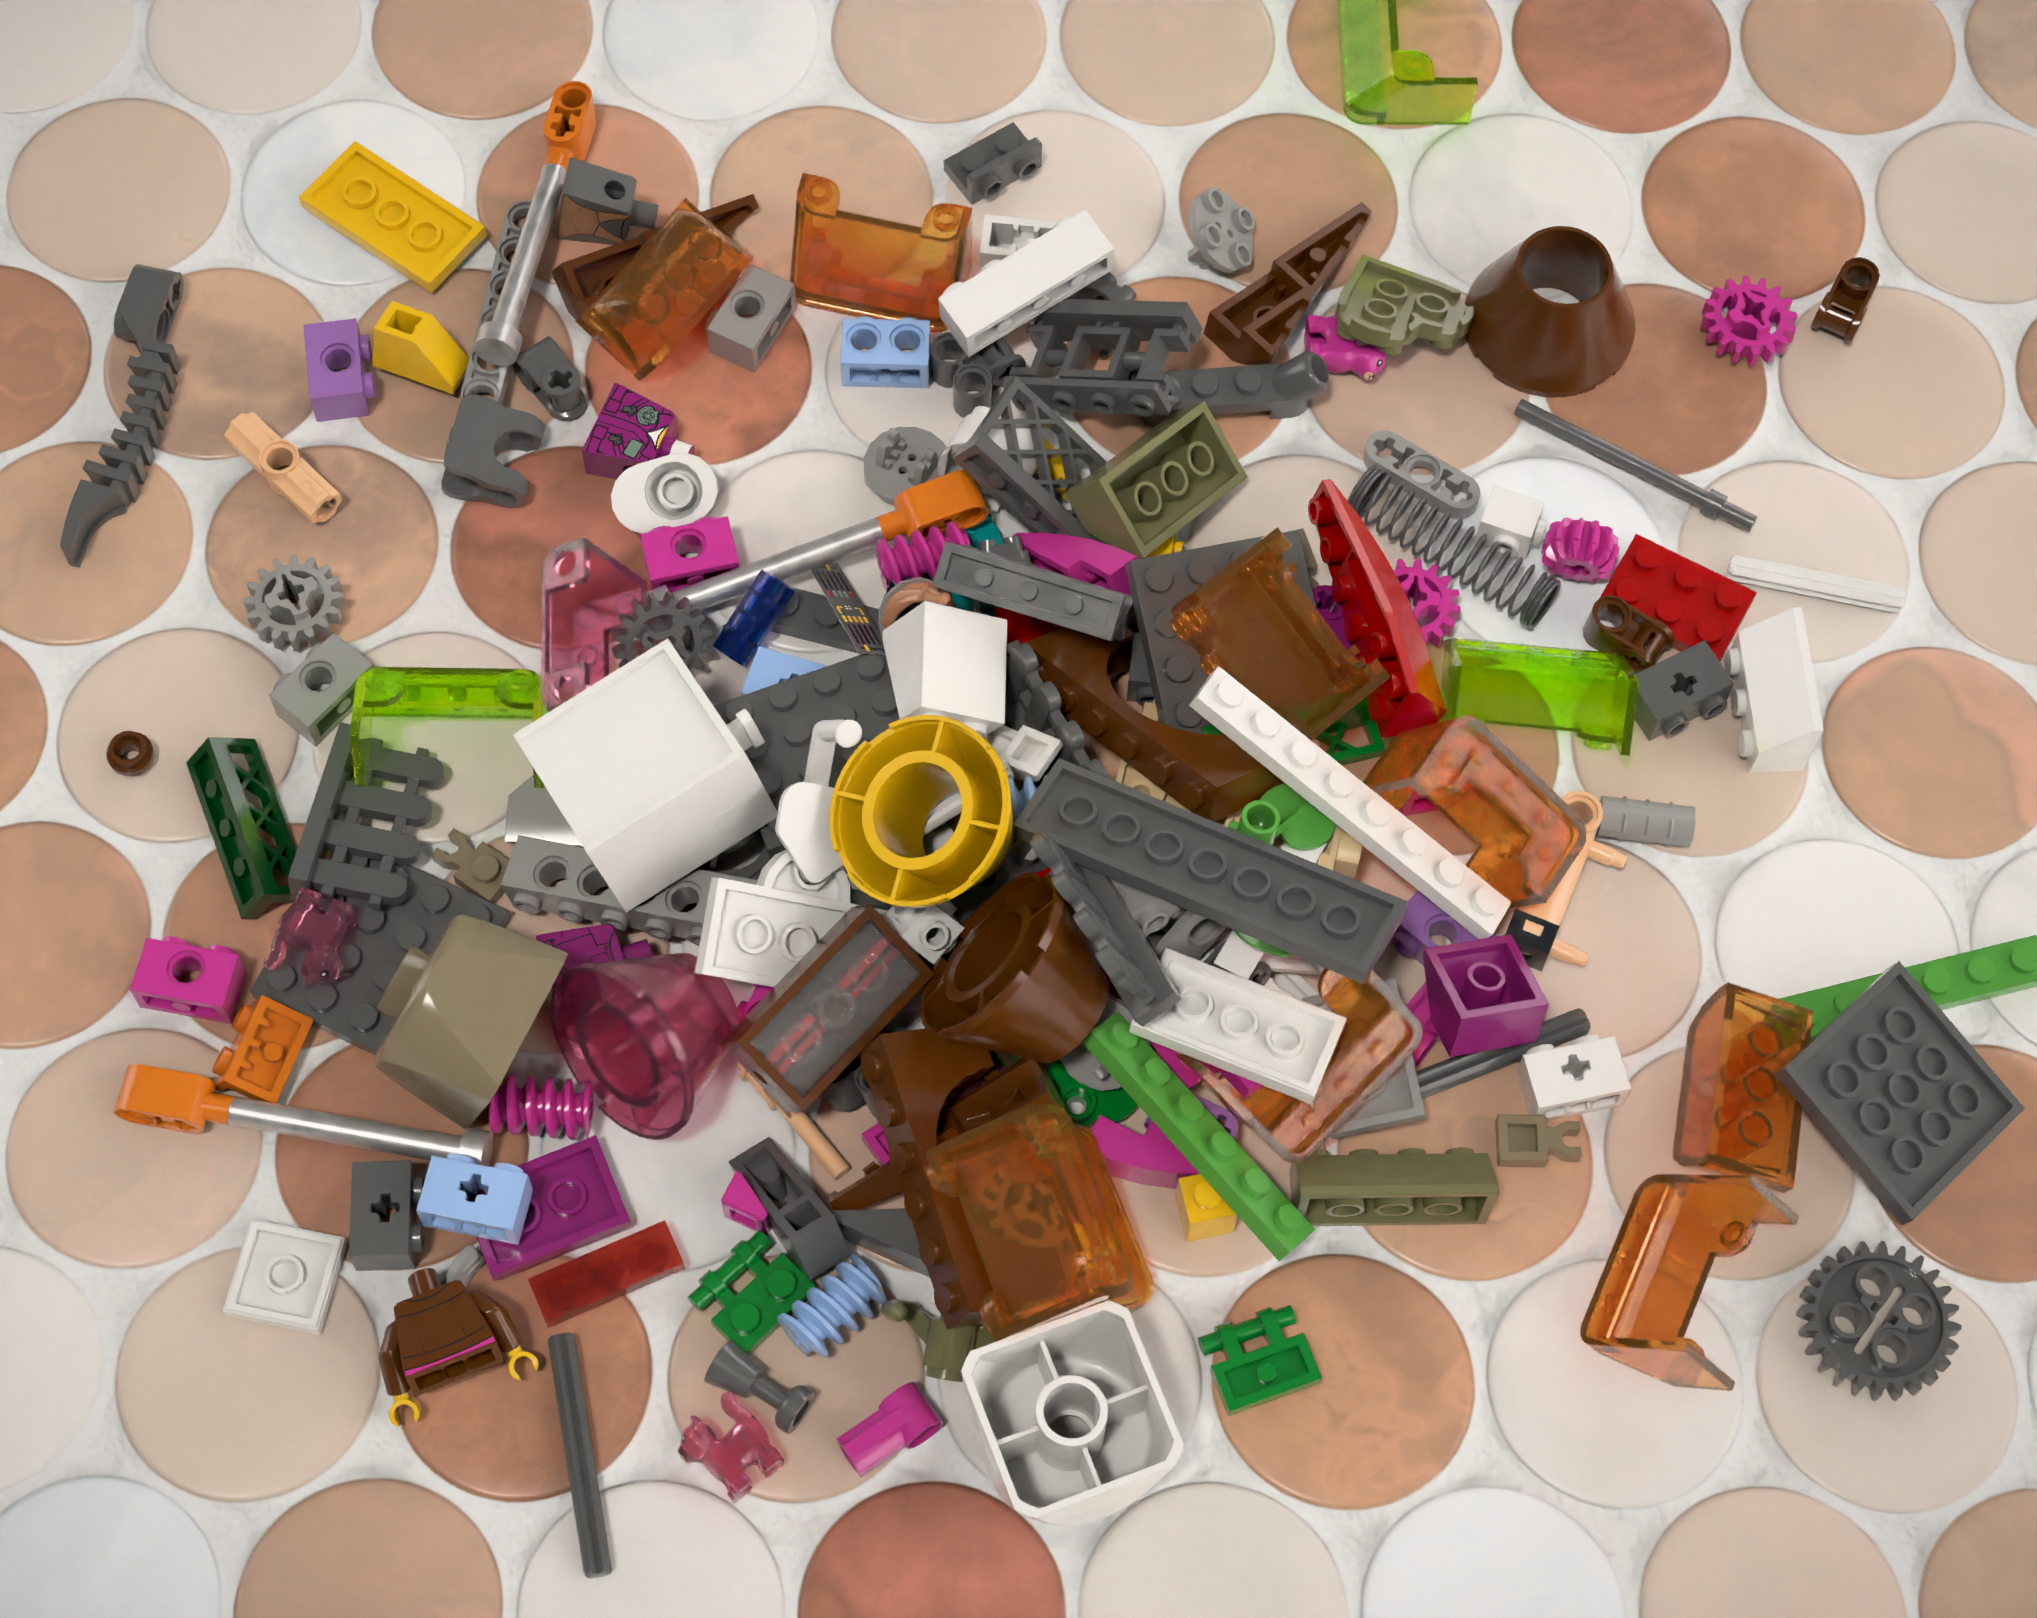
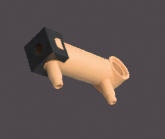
(1537, 925)

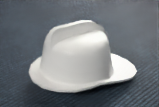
(664, 492)

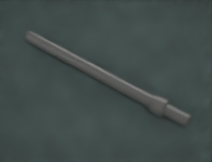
(1711, 503)

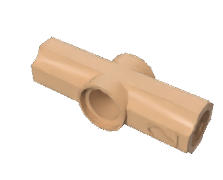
(268, 452)

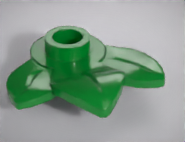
(1111, 1104)

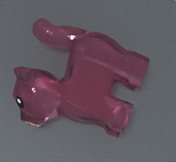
(314, 933)
(740, 1448)

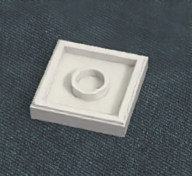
(285, 1276)

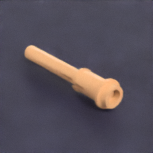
(805, 1129)

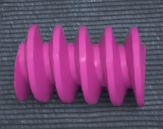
(917, 558)
(542, 1108)

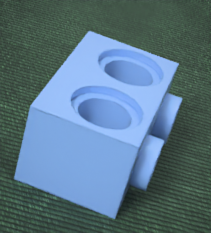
(885, 362)

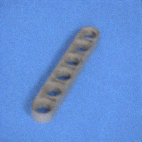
(496, 380)

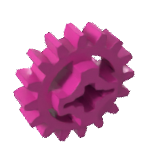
(1748, 320)
(1432, 601)

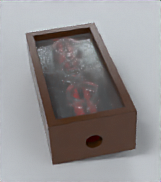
(827, 1008)

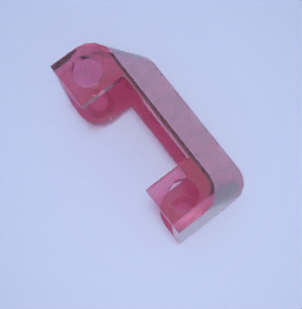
(580, 608)

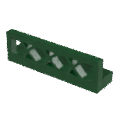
(236, 822)

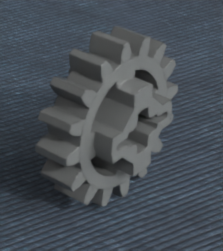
(668, 625)

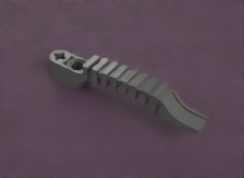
(146, 319)

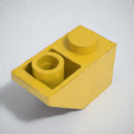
(418, 348)

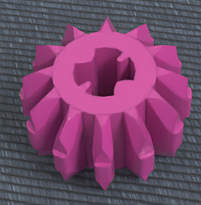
(1580, 550)

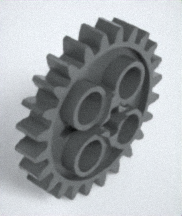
(1840, 1294)

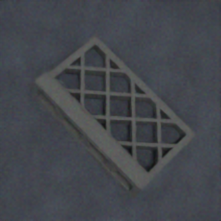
(1002, 470)

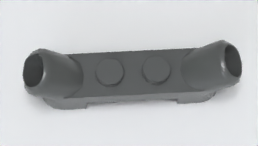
(1275, 388)

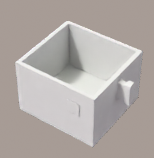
(649, 774)

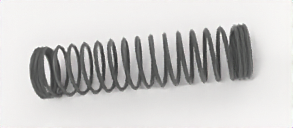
(1367, 494)

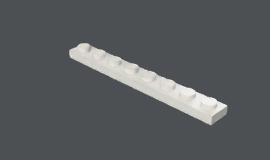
(1350, 804)

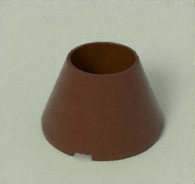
(1544, 343)
(1018, 977)

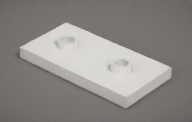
(1245, 1028)

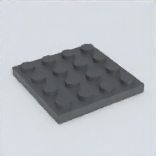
(1160, 584)
(787, 714)
(373, 954)
(1900, 1092)

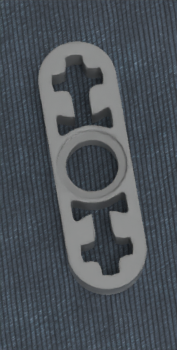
(1416, 457)

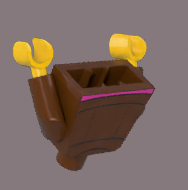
(443, 1338)

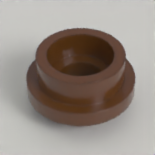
(125, 743)

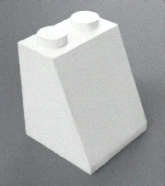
(949, 665)

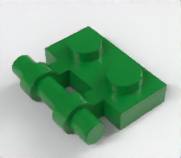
(754, 1311)
(1263, 1373)

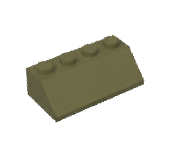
(1158, 482)
(1394, 1188)

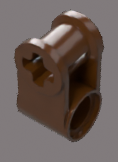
(1845, 303)
(1630, 632)

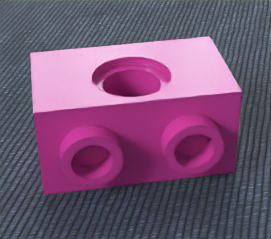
(666, 545)
(208, 997)

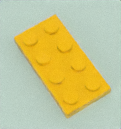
(393, 216)

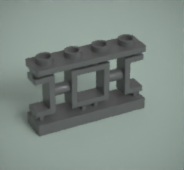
(1111, 326)
(1033, 591)

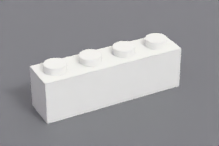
(1026, 282)

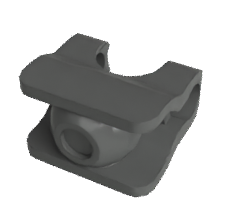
(478, 436)

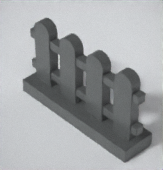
(1038, 707)
(346, 837)
(1111, 933)

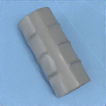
(1647, 821)

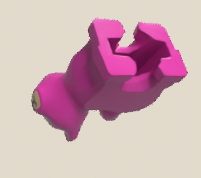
(1339, 353)

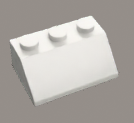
(1775, 693)

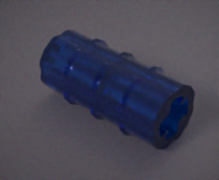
(753, 618)

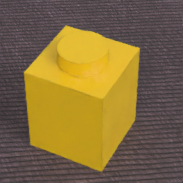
(1202, 1209)

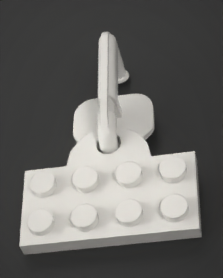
(768, 927)

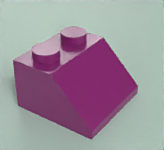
(1482, 995)

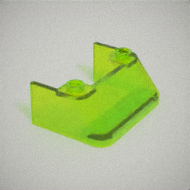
(1390, 83)
(1542, 689)
(440, 695)

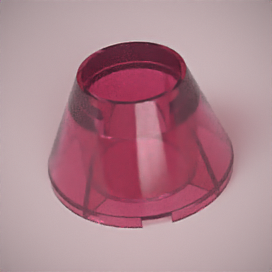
(644, 1036)

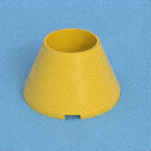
(887, 798)

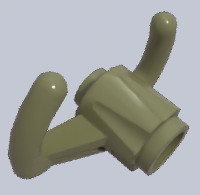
(944, 1347)

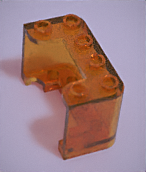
(1274, 640)
(1514, 818)

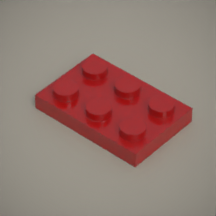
(1681, 595)

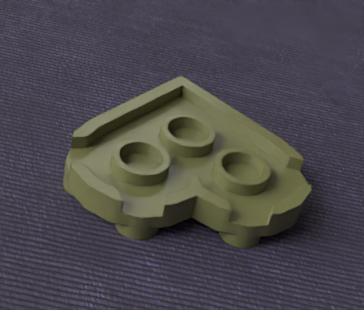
(1396, 306)

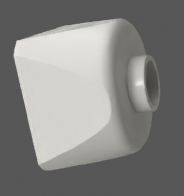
(1079, 1368)

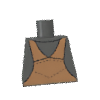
(601, 205)

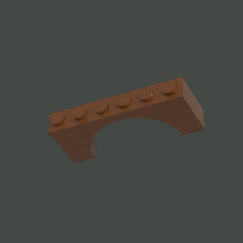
(1196, 769)
(909, 1083)

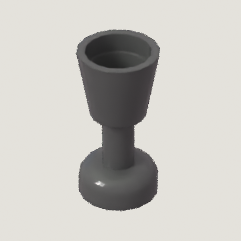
(740, 1374)

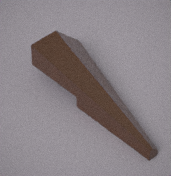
(587, 275)
(1265, 313)
(1001, 1093)

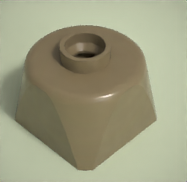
(463, 1013)

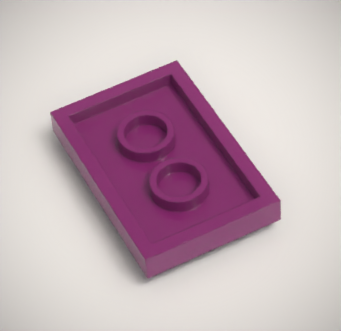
(569, 1207)

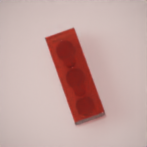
(606, 1274)

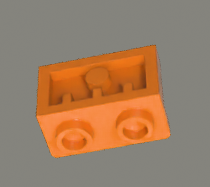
(262, 1050)

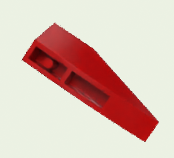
(1376, 616)

